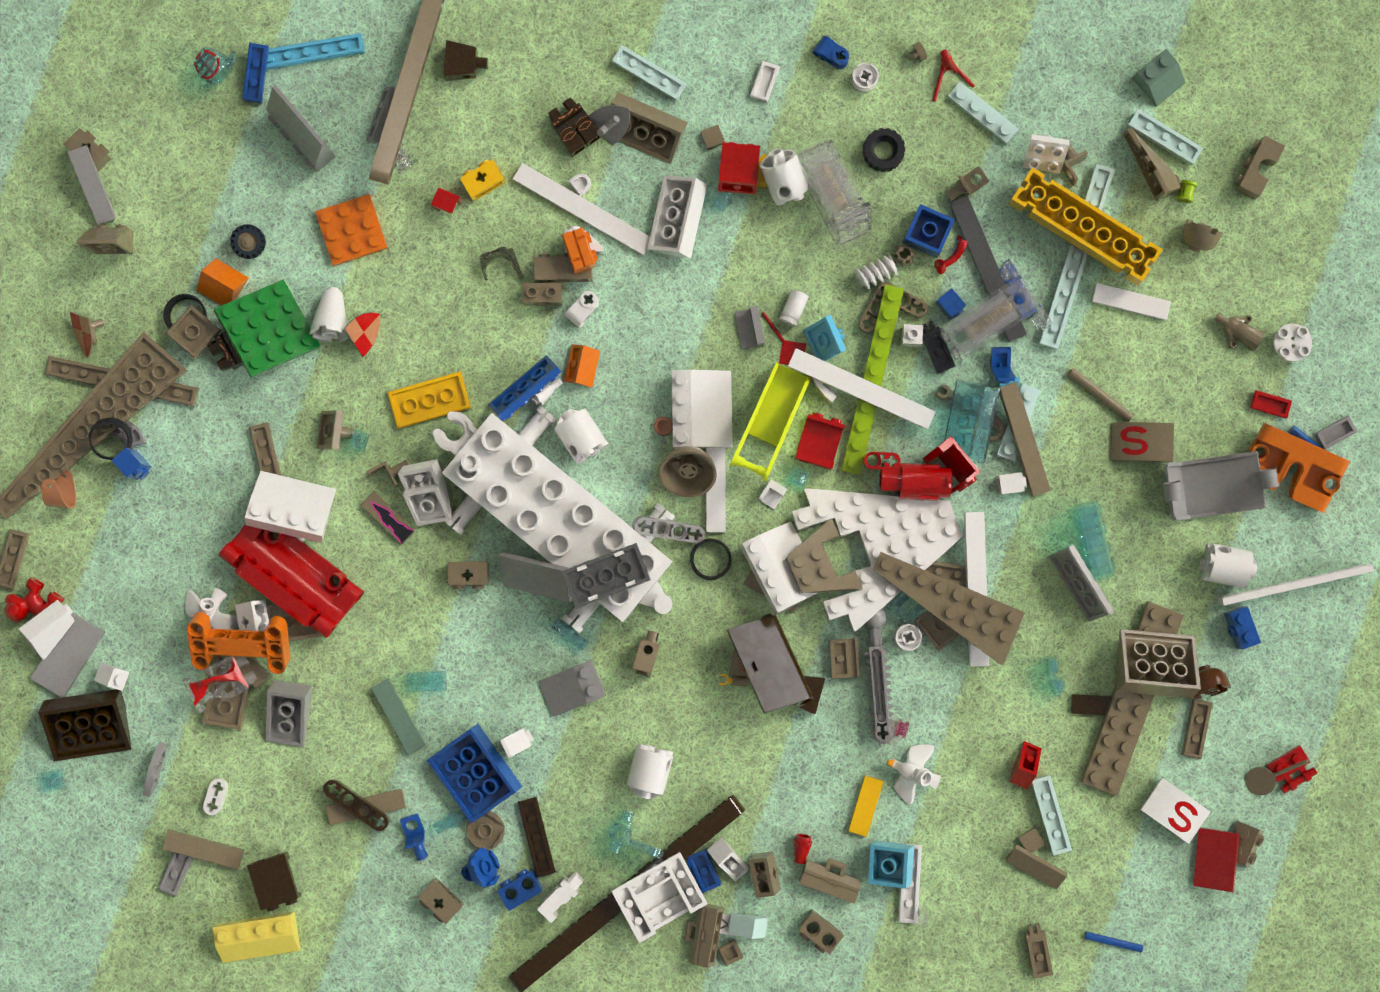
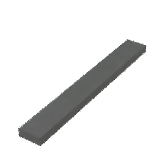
(981, 253)

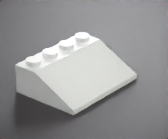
(702, 408)
(290, 506)
(768, 562)

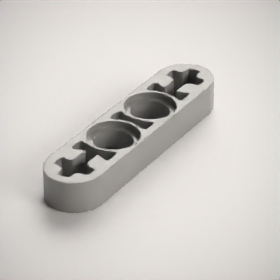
(668, 529)

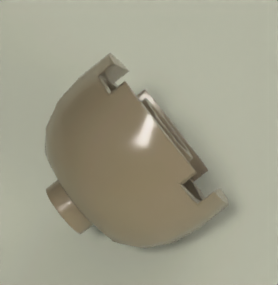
(1200, 236)

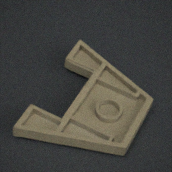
(813, 568)

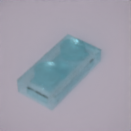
(426, 681)

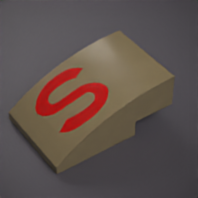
(1142, 442)

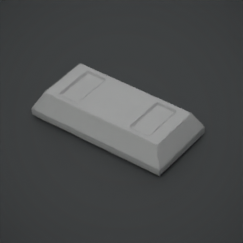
(1336, 432)

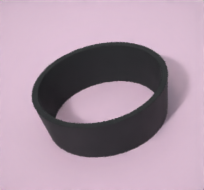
(173, 301)
(114, 421)
(710, 577)

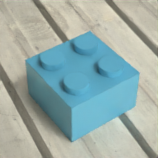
(891, 864)

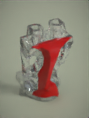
(230, 676)

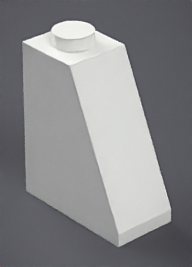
(48, 628)

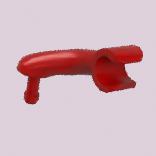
(941, 265)

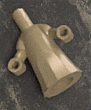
(1245, 333)

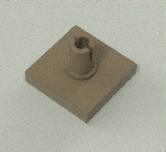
(332, 430)

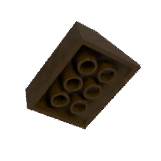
(86, 724)

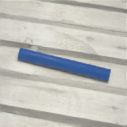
(1113, 942)

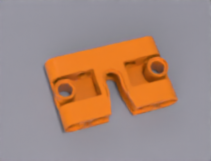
(1313, 463)

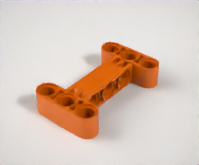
(269, 644)

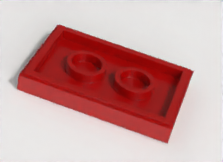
(1216, 859)

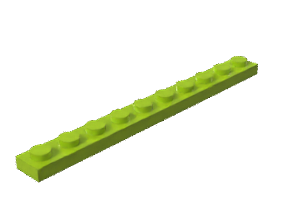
(873, 373)

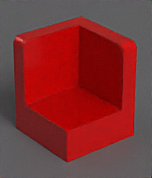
(445, 201)

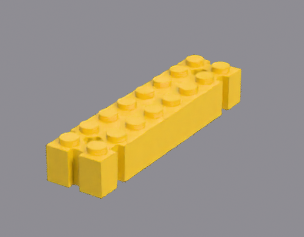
(1085, 226)

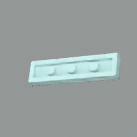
(649, 73)
(982, 113)
(1165, 137)
(1007, 446)
(1051, 815)

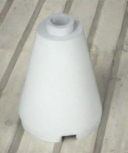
(330, 317)

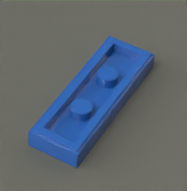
(255, 72)

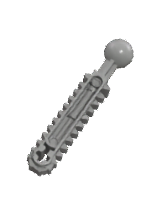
(879, 682)

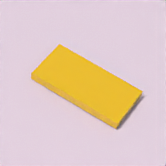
(429, 400)

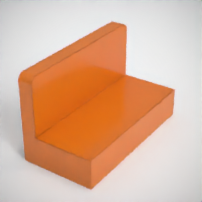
(581, 365)

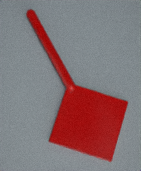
(788, 347)

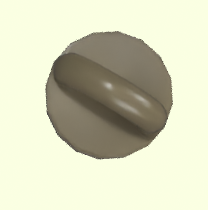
(919, 52)

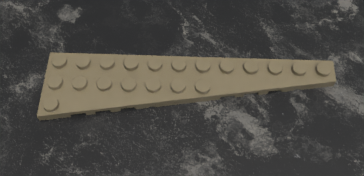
(126, 389)

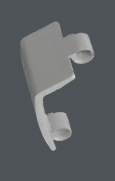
(1217, 485)

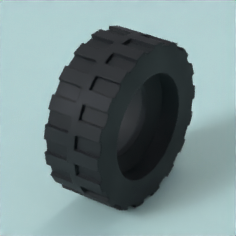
(883, 135)

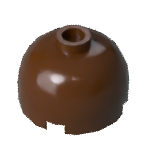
(1212, 681)

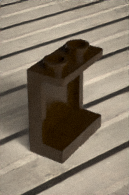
(273, 881)

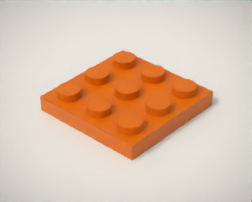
(351, 230)

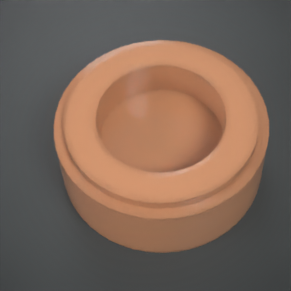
(663, 426)

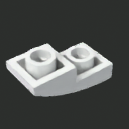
(827, 392)

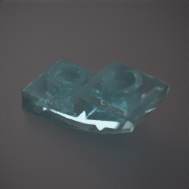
(1055, 682)

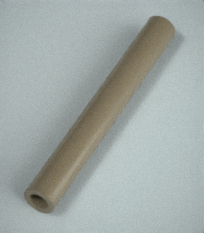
(1100, 394)

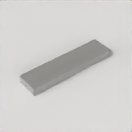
(91, 184)

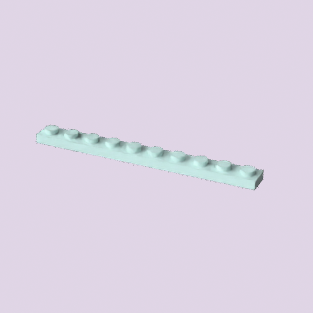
(1074, 264)

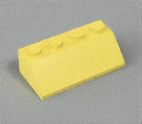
(256, 937)

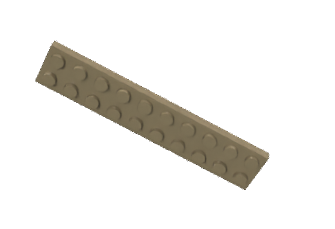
(1125, 716)

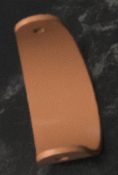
(61, 493)

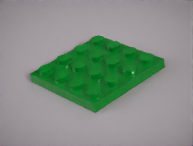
(266, 328)

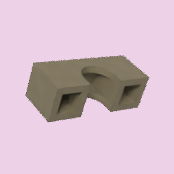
(1251, 181)

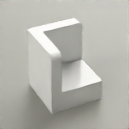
(772, 494)

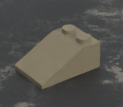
(108, 240)

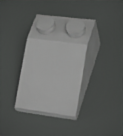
(572, 688)
(288, 713)

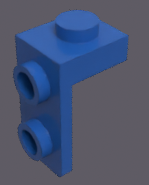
(1001, 364)

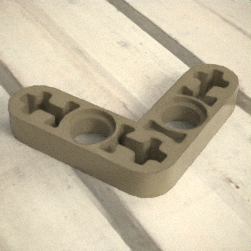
(912, 311)

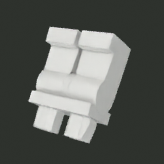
(560, 895)

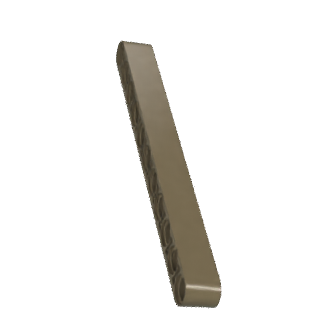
(405, 91)

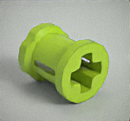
(1187, 191)

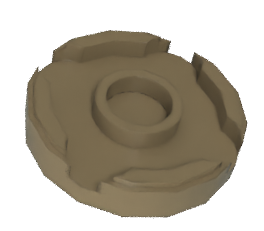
(486, 831)

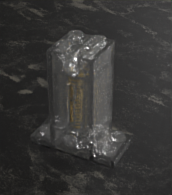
(836, 196)
(994, 315)

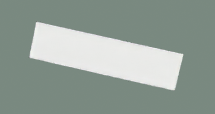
(1131, 301)
(909, 897)

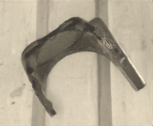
(501, 252)

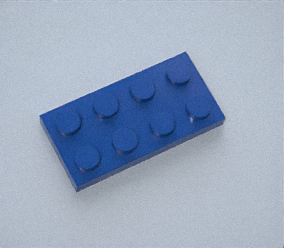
(524, 388)

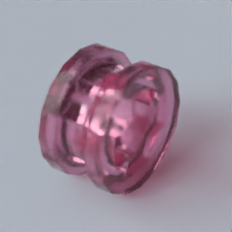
(902, 728)

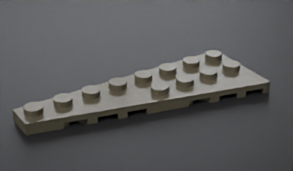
(974, 616)

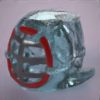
(213, 65)

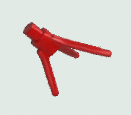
(948, 64)

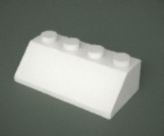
(677, 216)

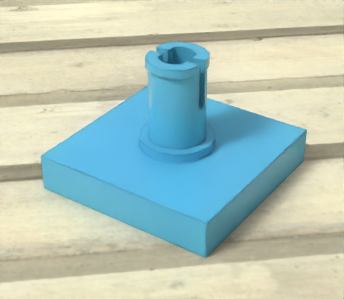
(825, 339)

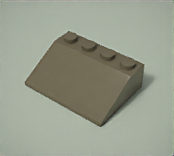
(1157, 664)

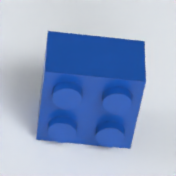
(928, 231)

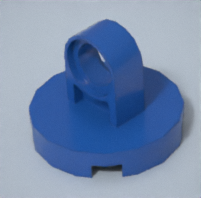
(482, 868)

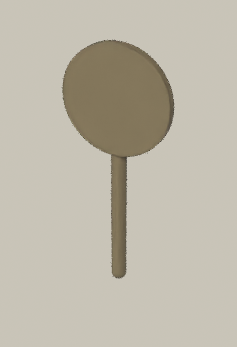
(1262, 780)

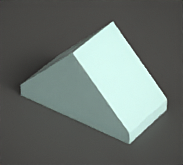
(747, 925)

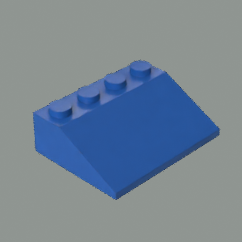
(474, 773)

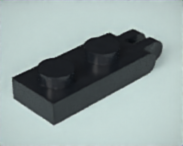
(937, 348)

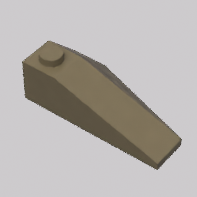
(1155, 171)

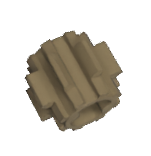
(908, 260)

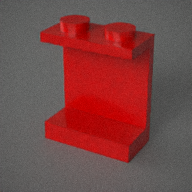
(739, 168)
(819, 441)
(955, 458)

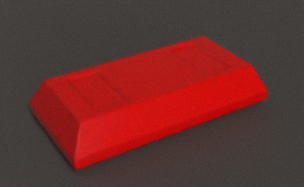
(1271, 404)

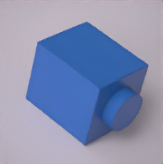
(951, 304)

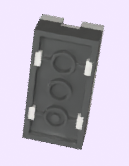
(606, 575)

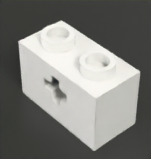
(252, 615)

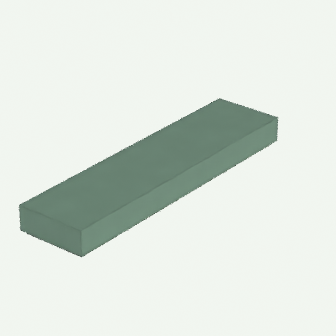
(398, 716)

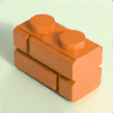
(579, 251)

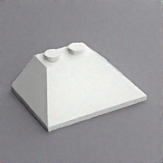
(659, 896)

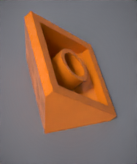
(221, 282)

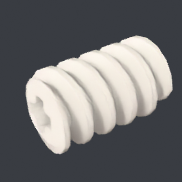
(875, 272)

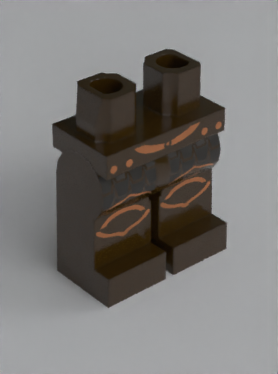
(571, 121)
(223, 345)

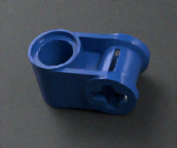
(829, 51)

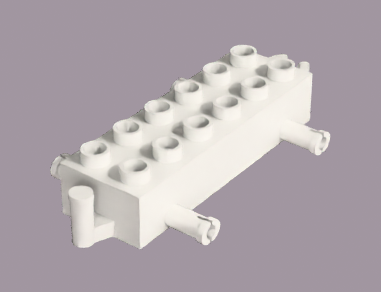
(548, 508)

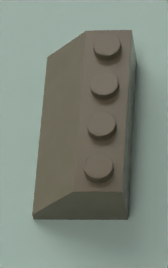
(651, 129)

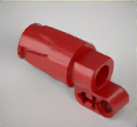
(911, 480)

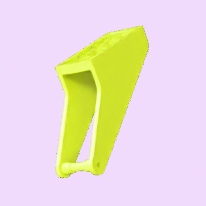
(773, 414)

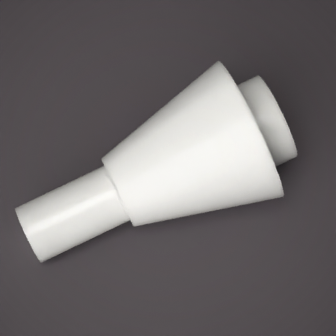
(547, 391)

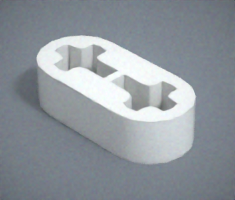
(220, 798)

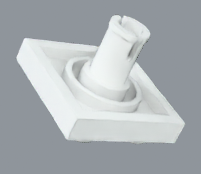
(1045, 153)

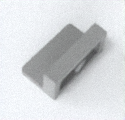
(750, 327)

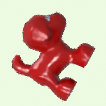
(17, 608)

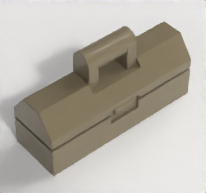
(826, 881)
(707, 935)

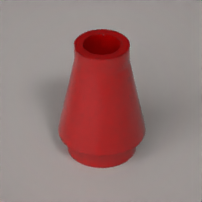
(802, 846)

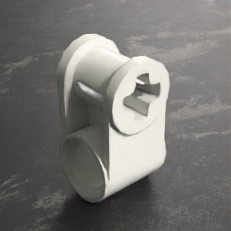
(580, 311)

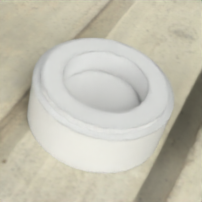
(470, 462)

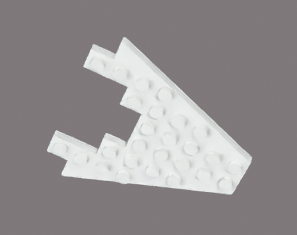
(898, 527)

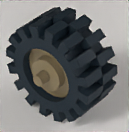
(247, 241)

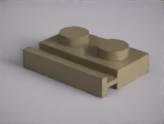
(844, 658)

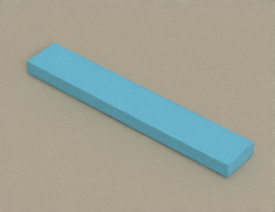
(315, 51)

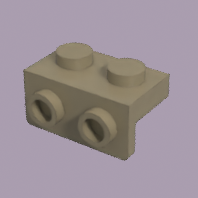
(1249, 840)

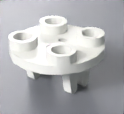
(1301, 341)

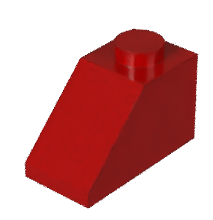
(1026, 765)

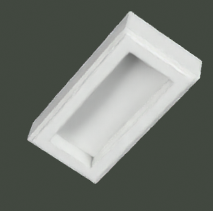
(764, 81)

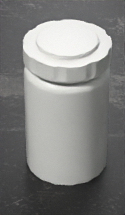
(793, 308)

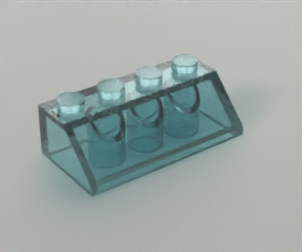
(972, 417)
(1092, 539)

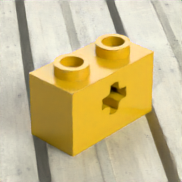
(475, 186)

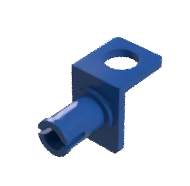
(416, 837)

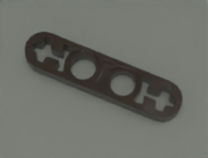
(354, 807)

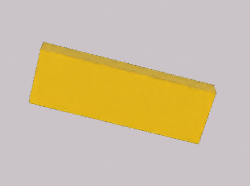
(865, 806)

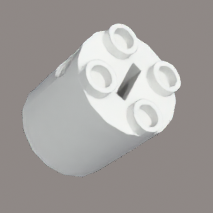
(784, 176)
(580, 435)
(1228, 565)
(649, 771)

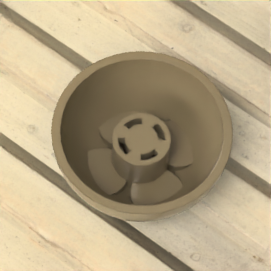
(688, 472)

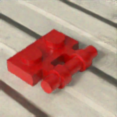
(1288, 759)

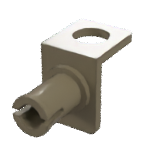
(1073, 159)
(966, 185)
(391, 471)

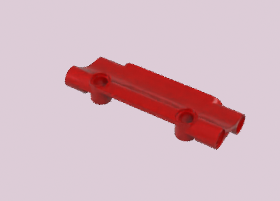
(292, 577)

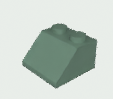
(1160, 77)

